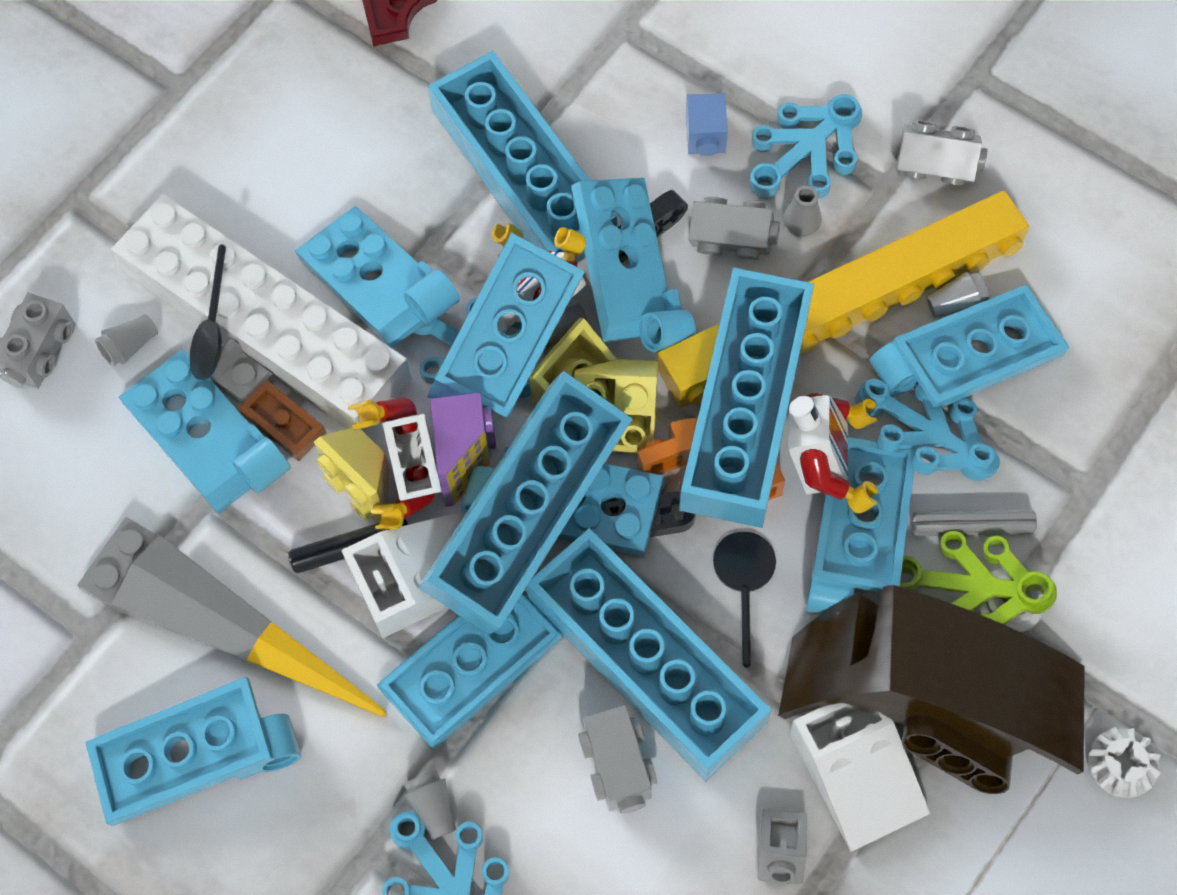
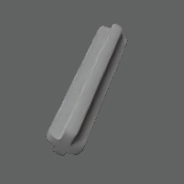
(974, 522)

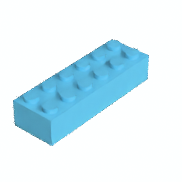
(510, 148)
(746, 398)
(525, 504)
(648, 654)

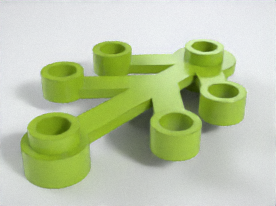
(981, 584)

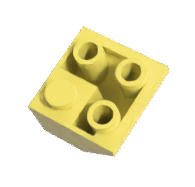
(632, 389)
(356, 467)

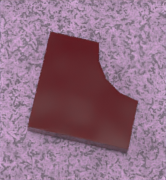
(391, 19)

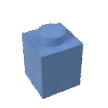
(706, 124)

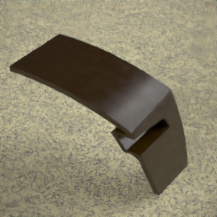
(947, 675)

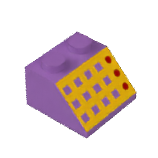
(462, 441)

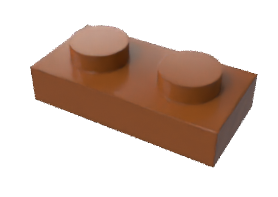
(282, 420)

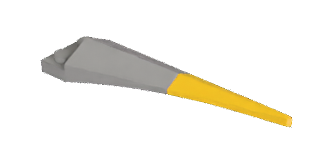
(166, 588)

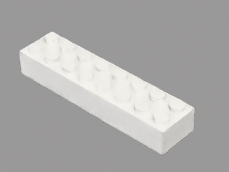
(268, 314)

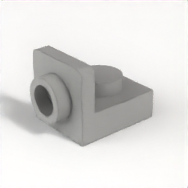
(238, 372)
(783, 847)

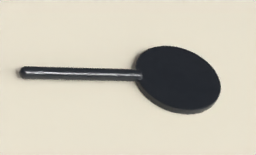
(207, 339)
(745, 565)

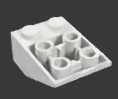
(393, 565)
(859, 771)

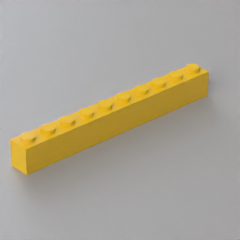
(872, 284)

